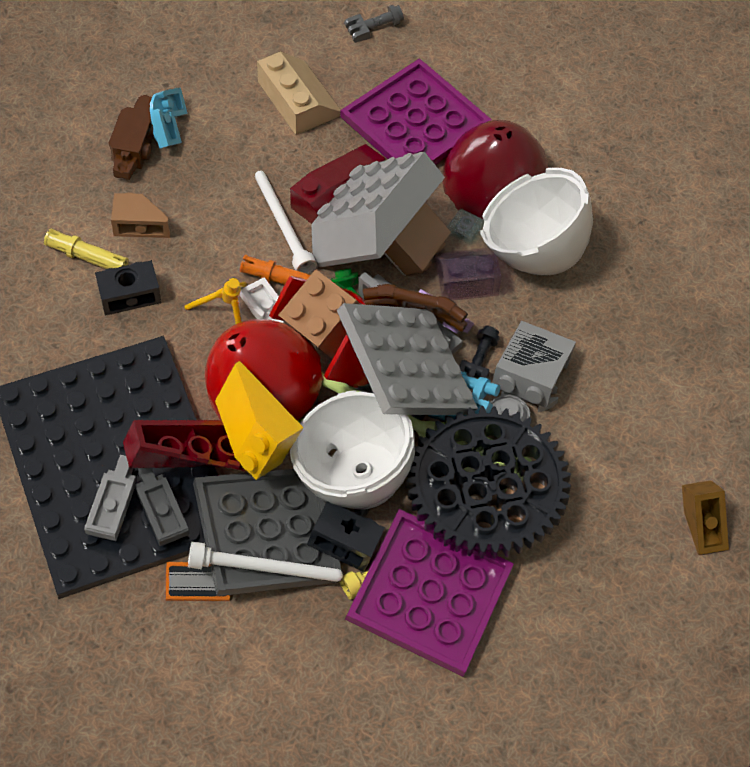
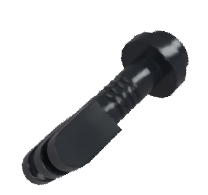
(488, 337)

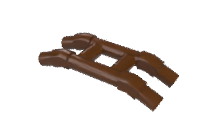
(441, 307)

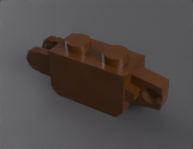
(132, 138)

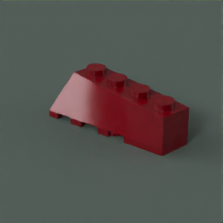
(179, 444)

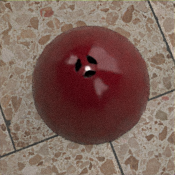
(488, 161)

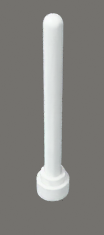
(302, 259)
(203, 556)

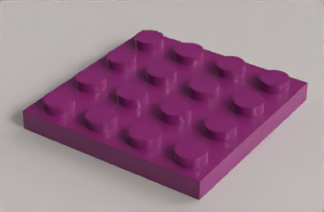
(413, 114)
(429, 594)

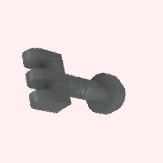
(360, 29)

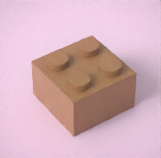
(315, 312)

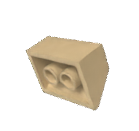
(296, 92)

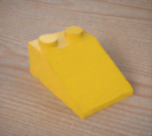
(255, 422)

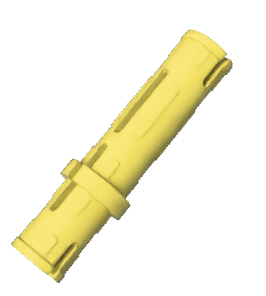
(75, 247)

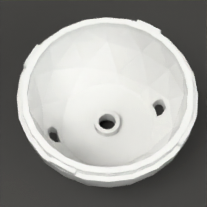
(364, 442)

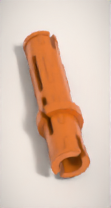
(269, 270)

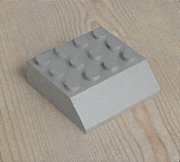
(372, 209)

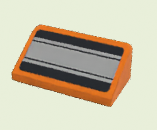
(190, 583)

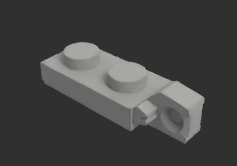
(111, 501)

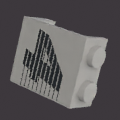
(533, 363)

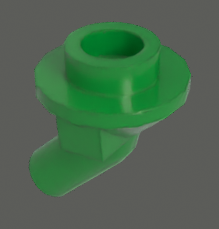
(346, 279)

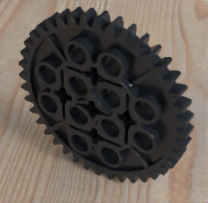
(459, 521)

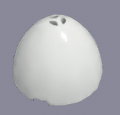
(540, 222)

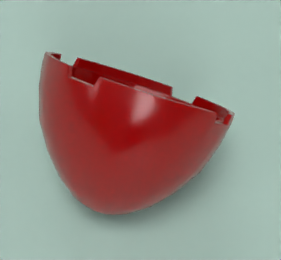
(275, 355)

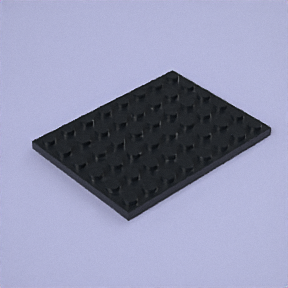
(69, 432)

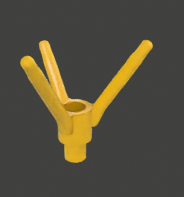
(229, 294)

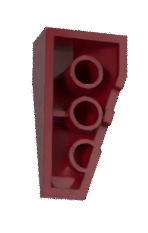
(319, 185)

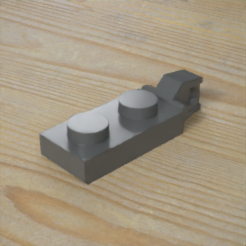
(160, 507)

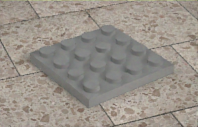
(406, 360)

